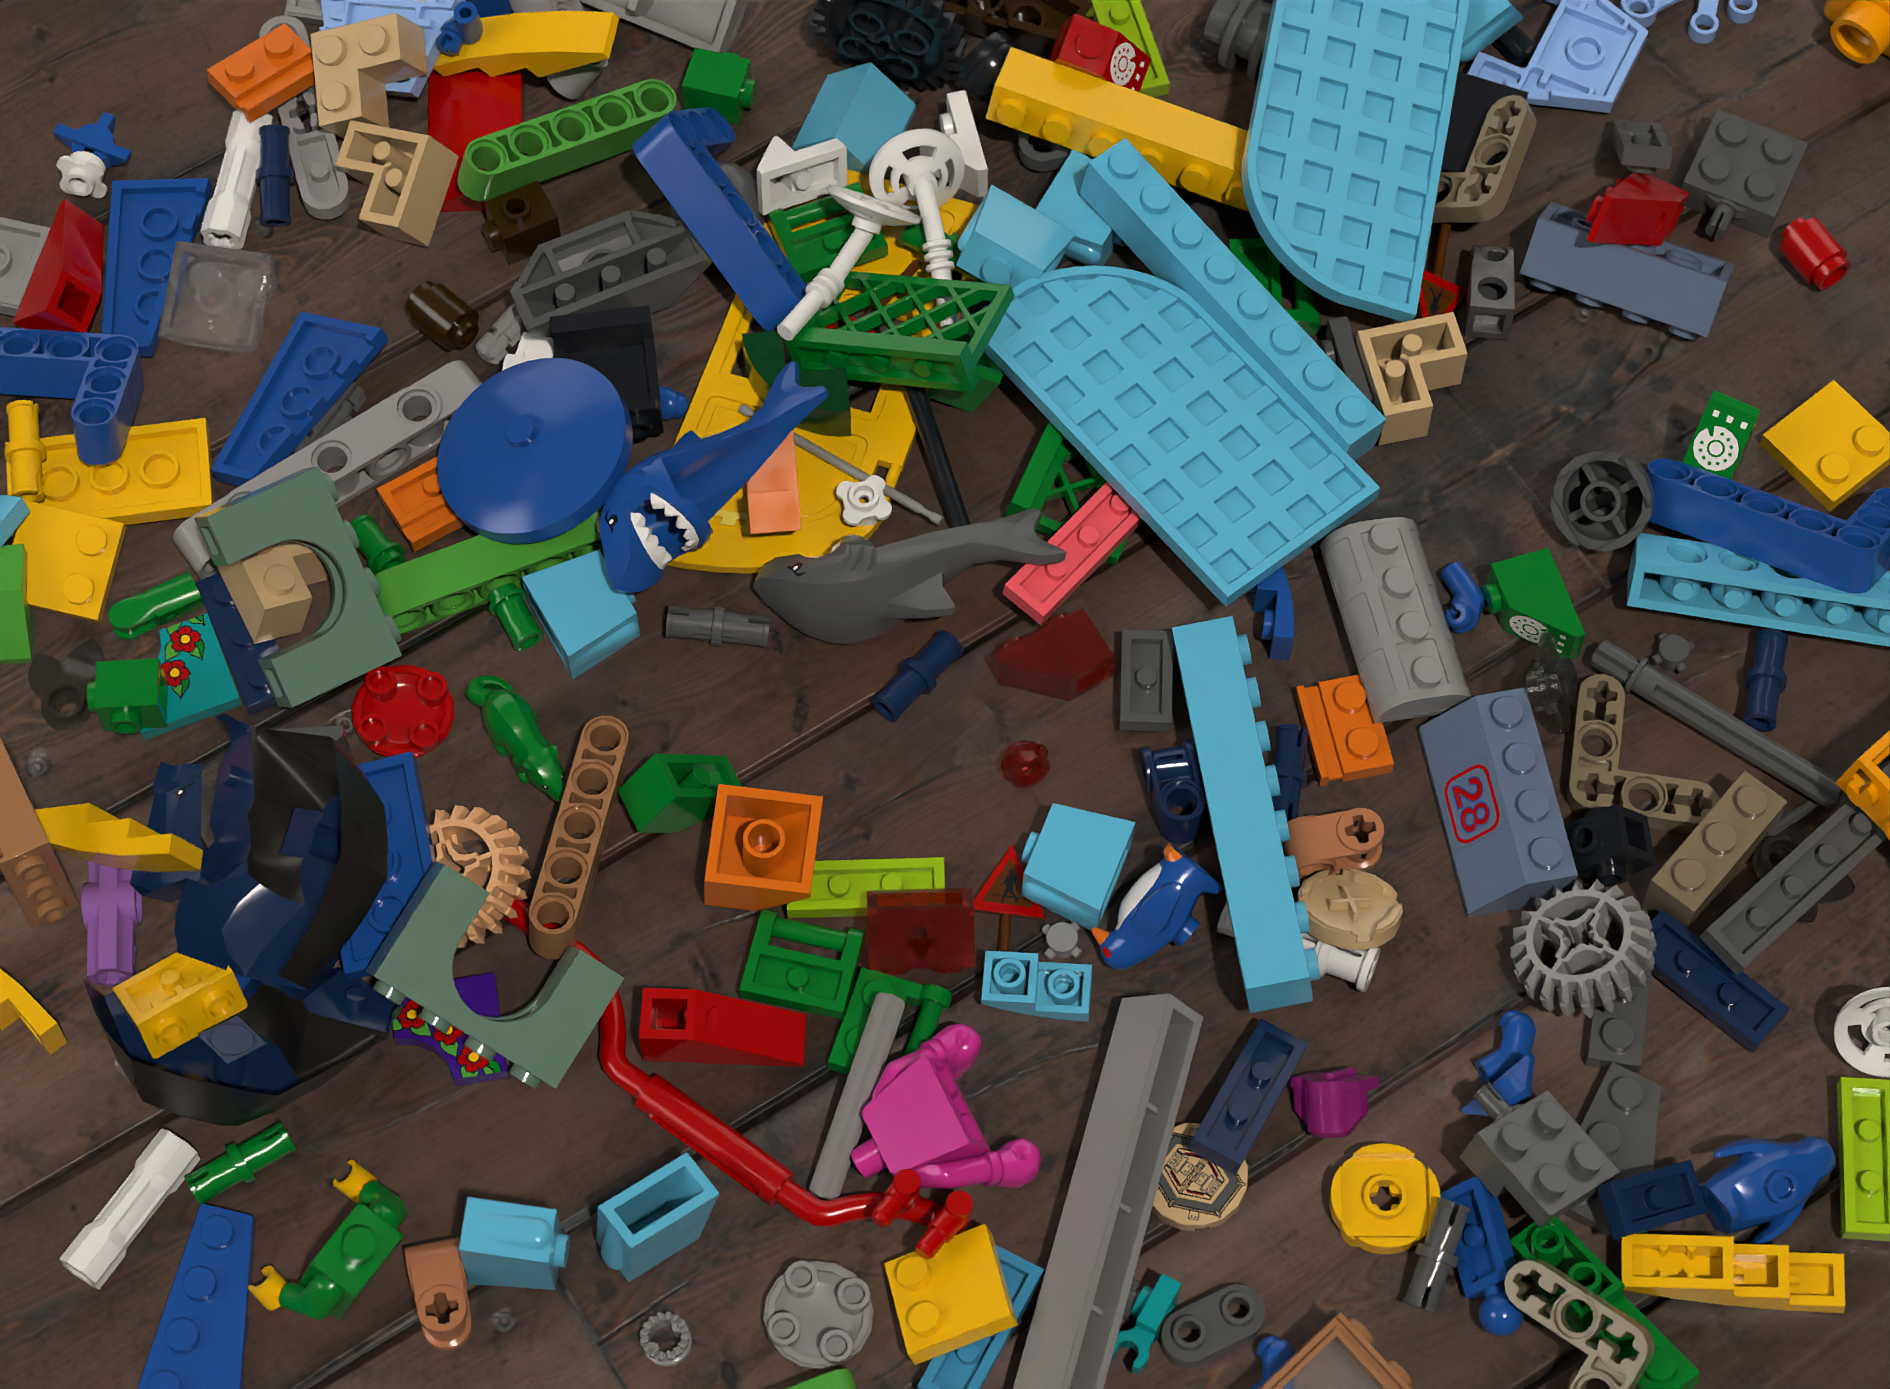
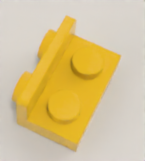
(178, 1001)

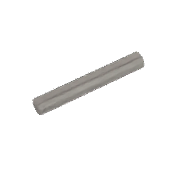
(857, 1093)

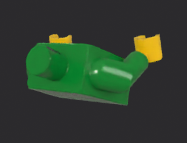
(348, 1258)

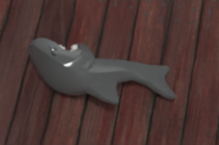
(871, 590)

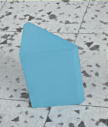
(860, 111)

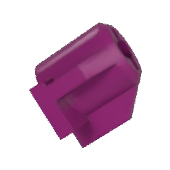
(1332, 1101)

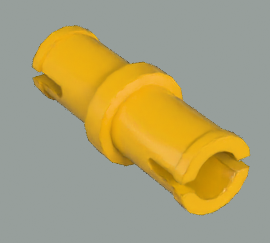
(25, 450)

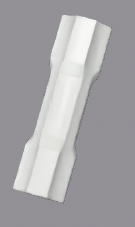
(229, 208)
(105, 1240)

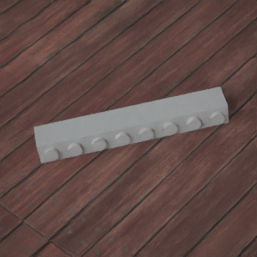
(1110, 1195)

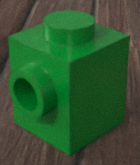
(719, 82)
(129, 695)

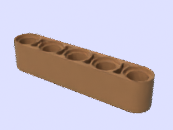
(578, 857)

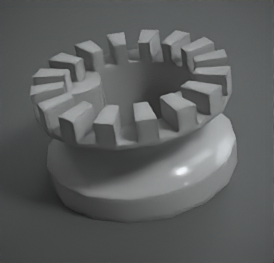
(679, 1329)

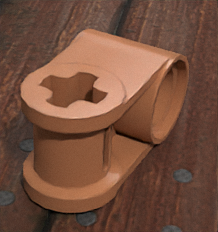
(1332, 843)
(440, 1287)

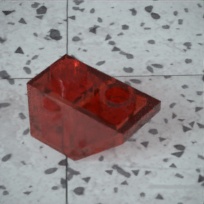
(1057, 660)

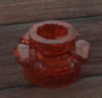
(1025, 763)

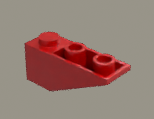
(1636, 211)
(66, 276)
(718, 1030)

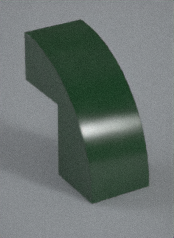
(765, 360)

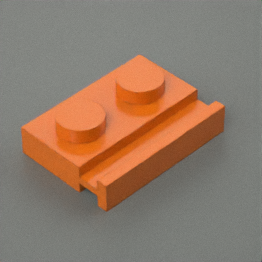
(264, 73)
(419, 506)
(1342, 731)

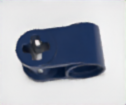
(1173, 782)

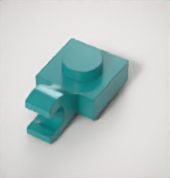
(1151, 1311)

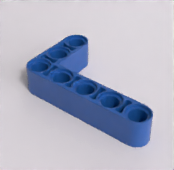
(682, 163)
(92, 368)
(1773, 529)

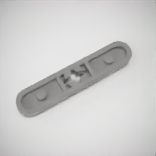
(314, 153)

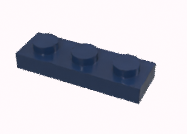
(238, 644)
(1711, 986)
(1248, 1096)

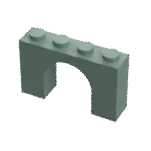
(355, 631)
(419, 963)

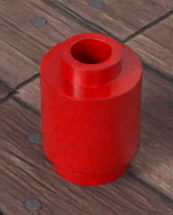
(1814, 252)

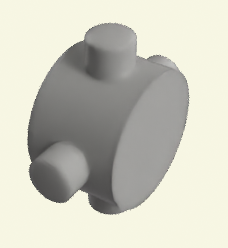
(1061, 940)

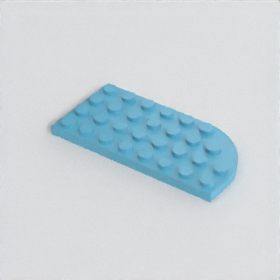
(1353, 143)
(1178, 421)

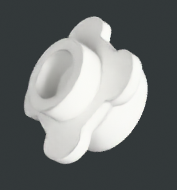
(82, 174)
(867, 513)

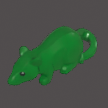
(516, 733)

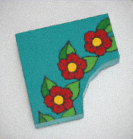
(195, 675)

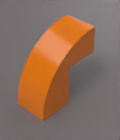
(774, 492)

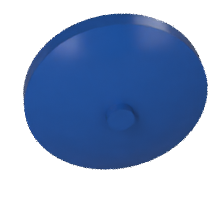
(534, 450)

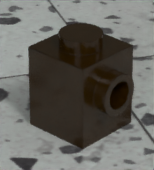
(520, 222)

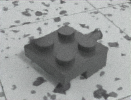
(1742, 174)
(1536, 1155)

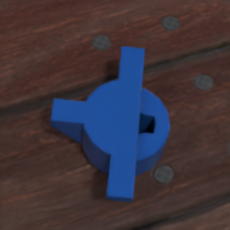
(95, 138)
(1512, 1086)

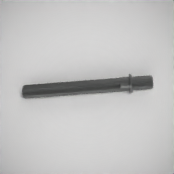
(1716, 723)

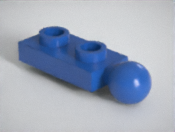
(1485, 1257)

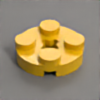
(1363, 1222)

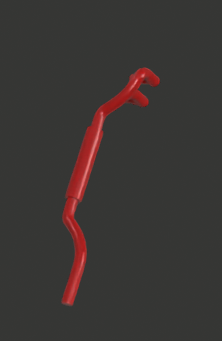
(747, 1161)

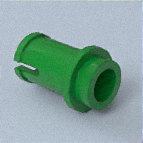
(376, 545)
(510, 607)

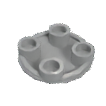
(818, 1314)

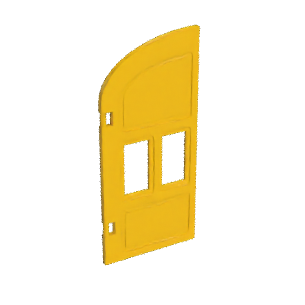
(875, 439)

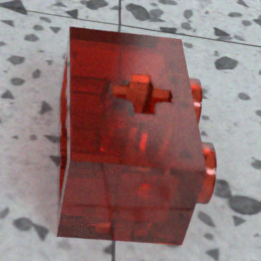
(942, 912)

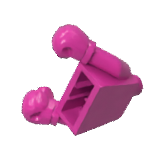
(927, 1127)

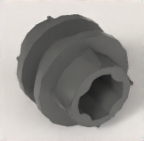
(1240, 32)

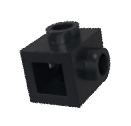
(1610, 844)

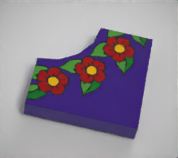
(466, 1066)

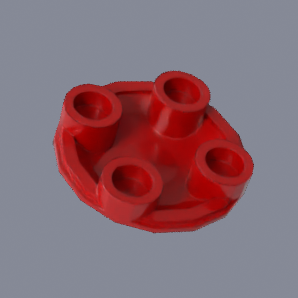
(403, 710)

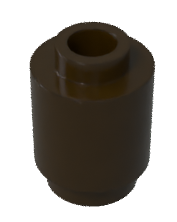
(442, 315)

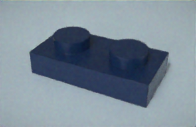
(1652, 1199)

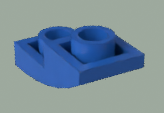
(1275, 600)

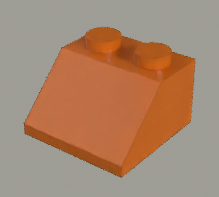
(761, 848)

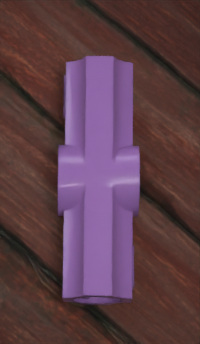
(110, 916)

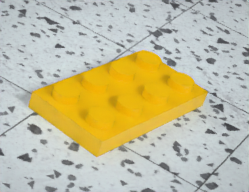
(154, 479)

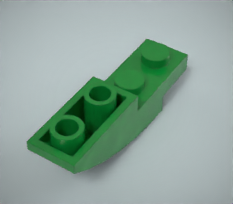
(1567, 1253)

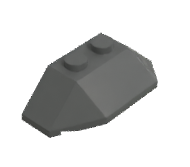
(607, 267)

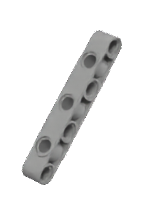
(366, 448)

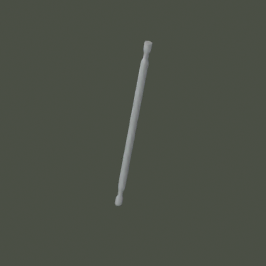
(854, 472)

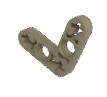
(1468, 189)
(1604, 770)
(1601, 1359)

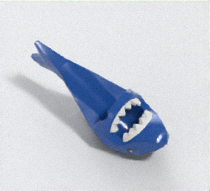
(670, 497)

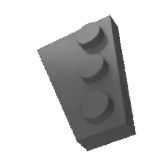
(1625, 1129)

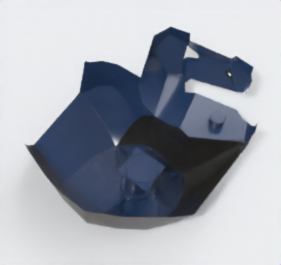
(290, 856)
(259, 1057)

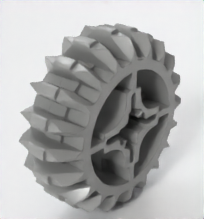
(1586, 966)

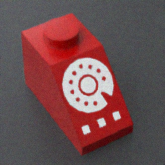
(1100, 52)

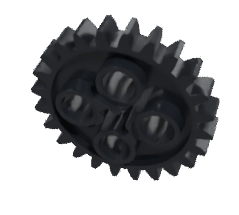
(900, 37)

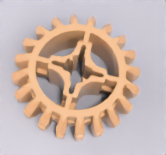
(494, 871)

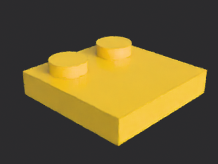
(1830, 445)
(69, 560)
(951, 1296)

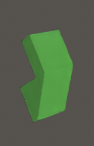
(15, 612)

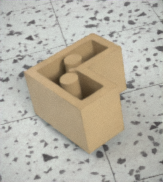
(356, 64)
(404, 176)
(1405, 364)
(273, 588)

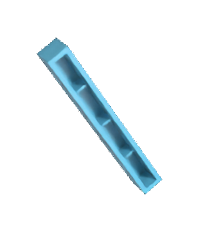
(1191, 257)
(1243, 816)

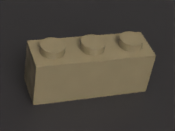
(1715, 851)

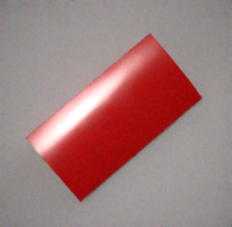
(467, 108)

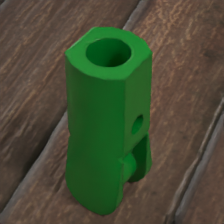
(154, 607)

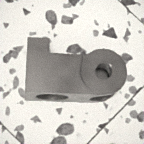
(1490, 293)

